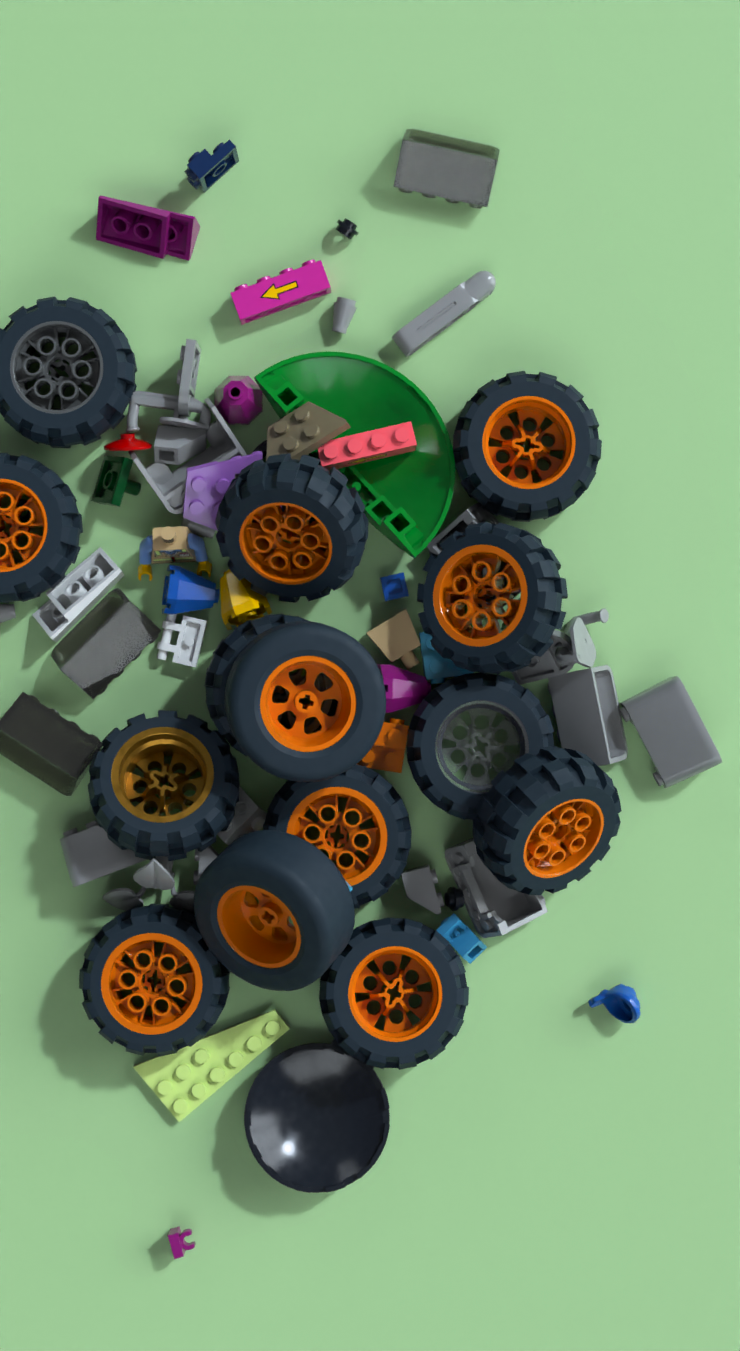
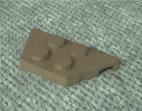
(303, 431)

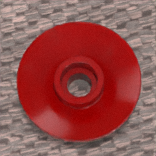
(127, 442)

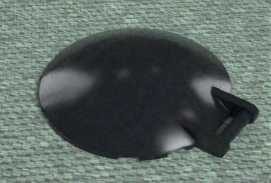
(316, 1118)

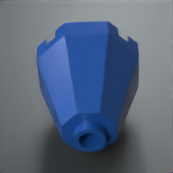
(187, 591)

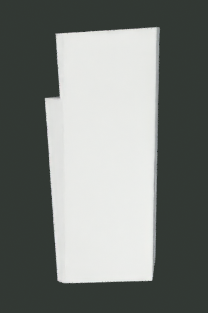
(77, 594)

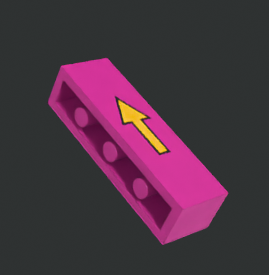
(281, 291)

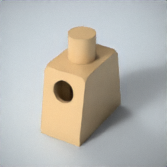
(397, 639)

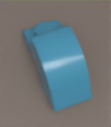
(461, 938)

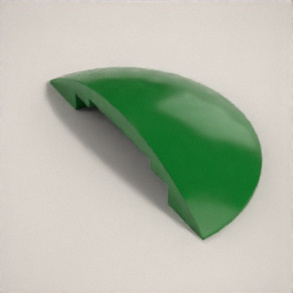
(401, 493)

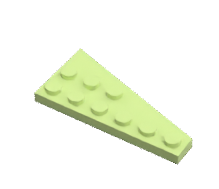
(198, 1071)

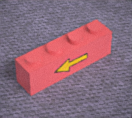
(367, 446)

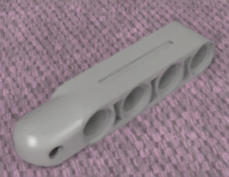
(444, 312)

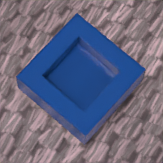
(394, 586)

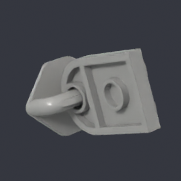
(181, 404)
(567, 649)

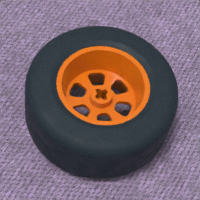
(342, 737)
(289, 881)

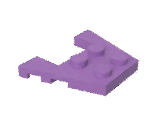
(207, 486)

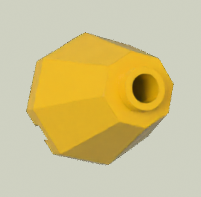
(239, 601)

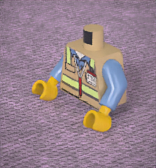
(172, 546)

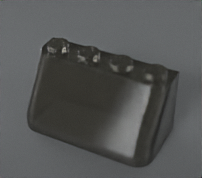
(446, 168)
(104, 642)
(46, 744)

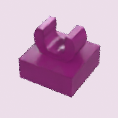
(178, 1242)

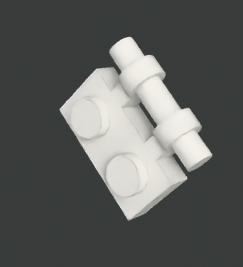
(188, 643)

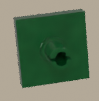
(114, 481)

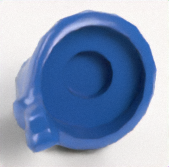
(620, 1002)

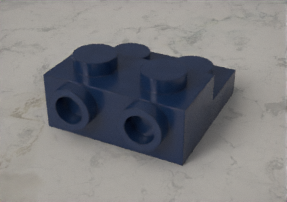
(207, 169)

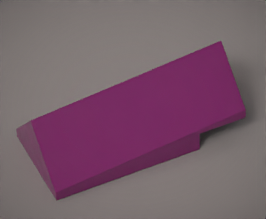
(146, 228)

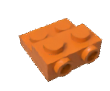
(389, 747)

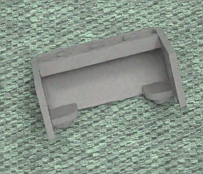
(171, 485)

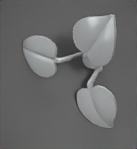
(154, 874)

